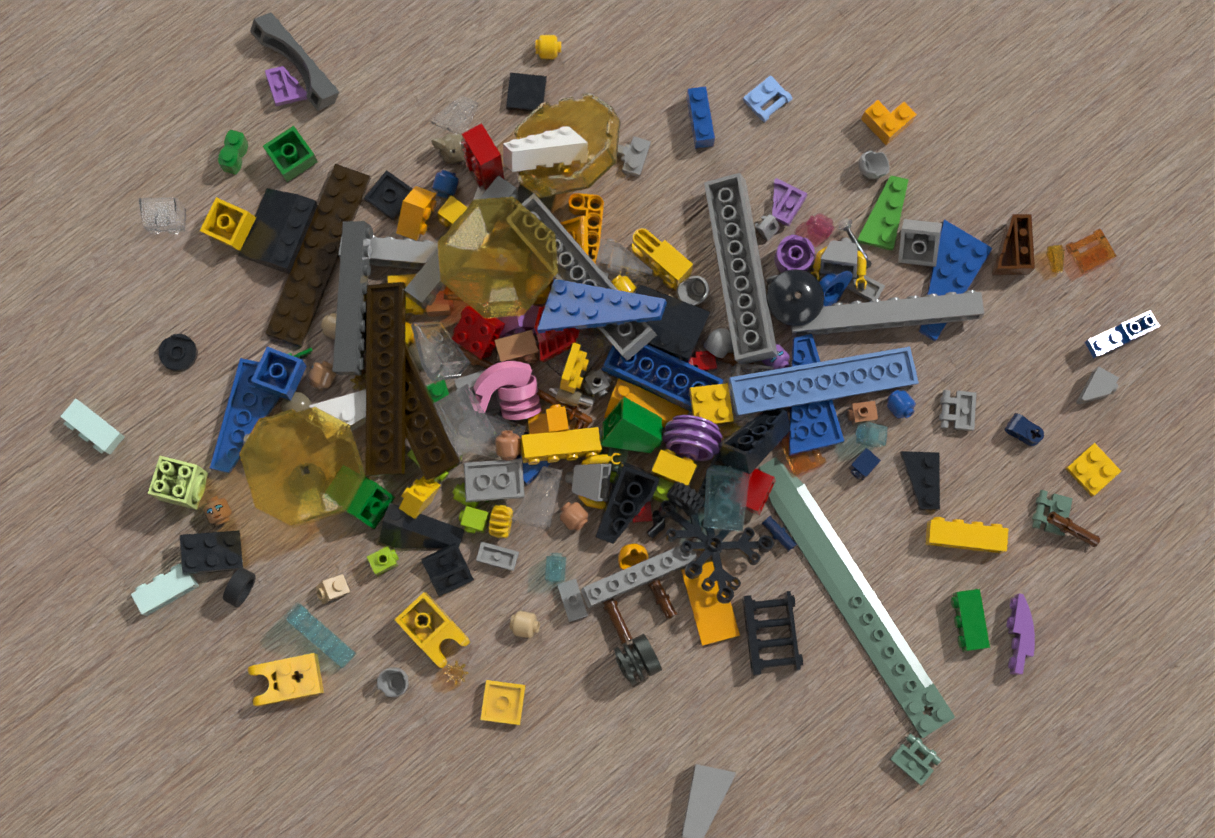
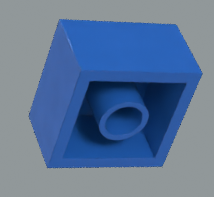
(278, 373)

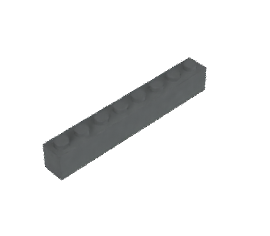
(427, 282)
(352, 298)

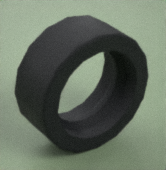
(239, 587)

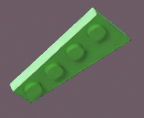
(885, 217)

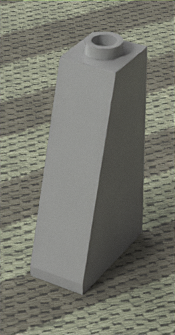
(705, 797)

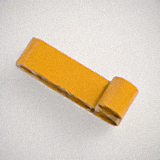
(592, 215)

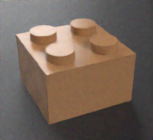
(518, 348)

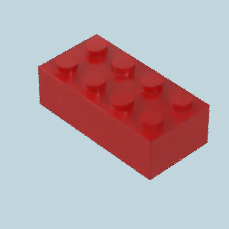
(481, 156)

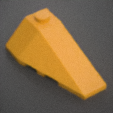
(645, 399)

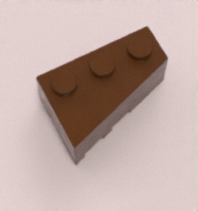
(1016, 247)

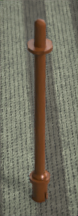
(574, 412)

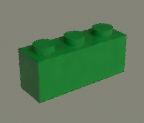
(970, 620)

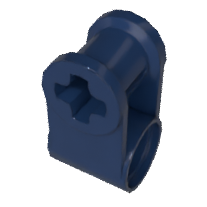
(1022, 429)

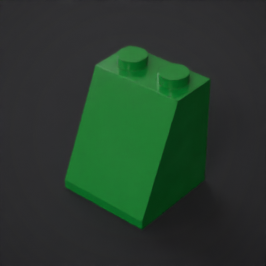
(632, 428)
(370, 503)

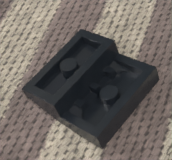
(447, 569)

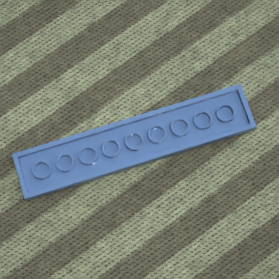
(822, 381)

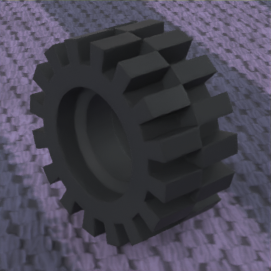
(685, 498)

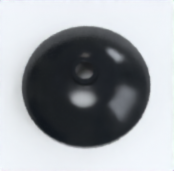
(786, 306)

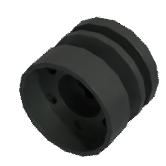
(637, 659)

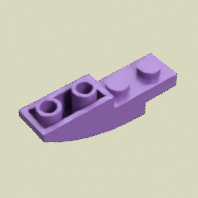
(1022, 626)

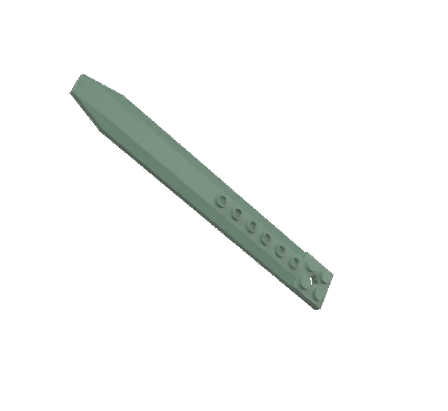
(856, 601)

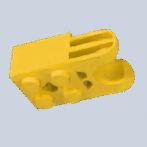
(661, 258)
(432, 634)
(282, 679)

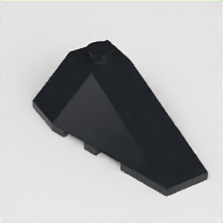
(627, 497)
(404, 531)

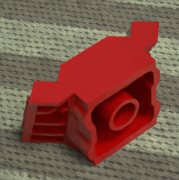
(553, 342)

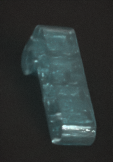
(319, 635)

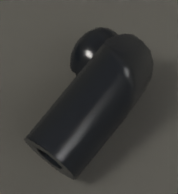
(658, 524)

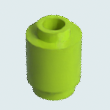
(459, 495)

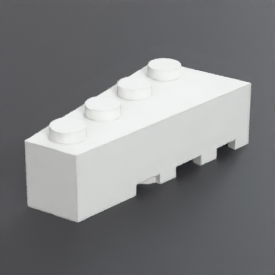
(545, 149)
(347, 408)

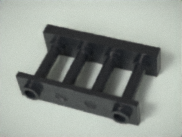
(756, 645)

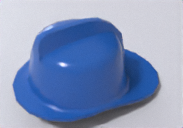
(834, 286)

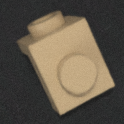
(332, 588)

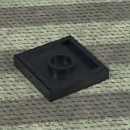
(525, 91)
(388, 195)

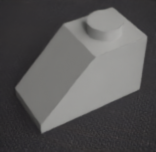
(1098, 386)

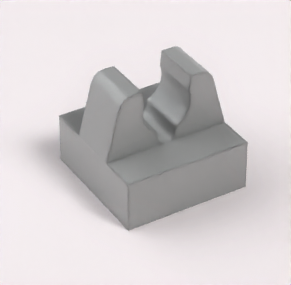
(768, 227)

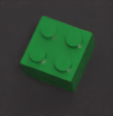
(290, 154)

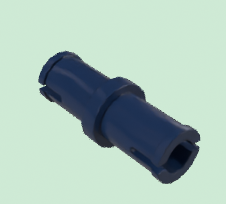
(779, 533)

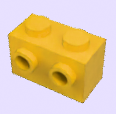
(418, 496)

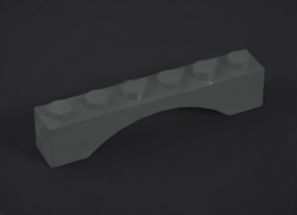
(272, 34)

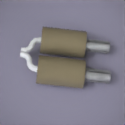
(573, 398)

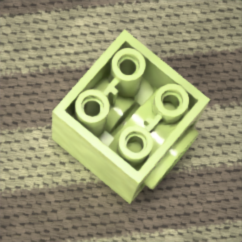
(178, 482)

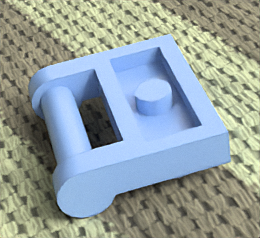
(763, 94)

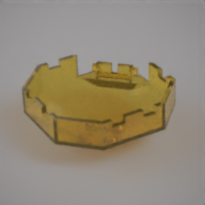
(592, 121)
(479, 238)
(292, 441)

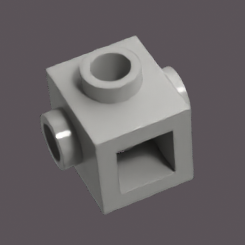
(597, 390)

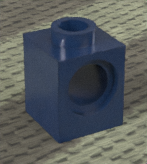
(864, 464)

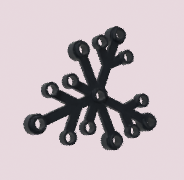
(693, 530)

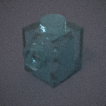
(871, 434)
(555, 568)

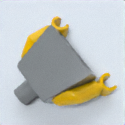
(841, 257)
(592, 480)

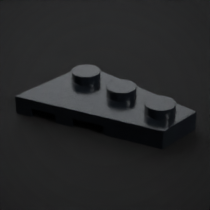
(925, 477)

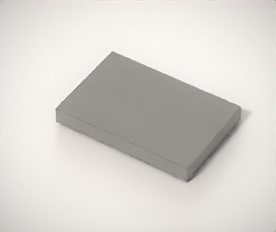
(494, 480)

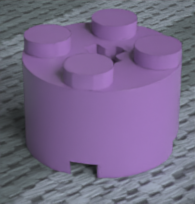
(794, 246)

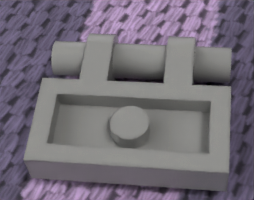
(964, 410)

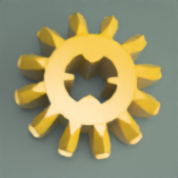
(500, 521)

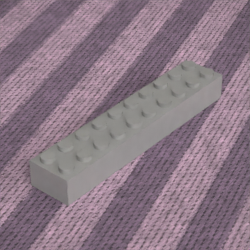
(579, 268)
(740, 269)

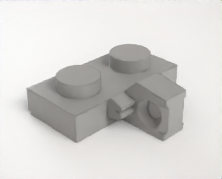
(634, 155)

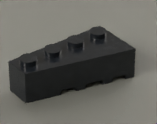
(755, 440)

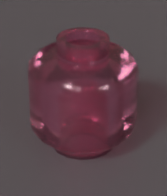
(820, 226)

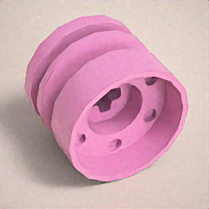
(518, 401)

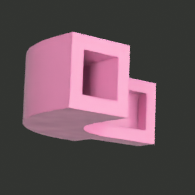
(499, 375)

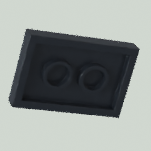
(210, 552)

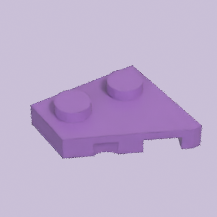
(284, 87)
(786, 201)

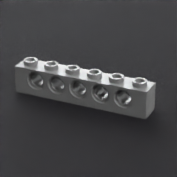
(636, 576)

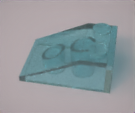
(725, 498)

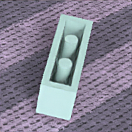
(92, 427)
(163, 590)

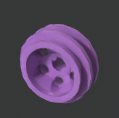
(692, 437)

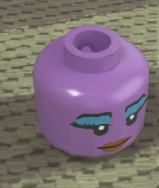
(780, 361)

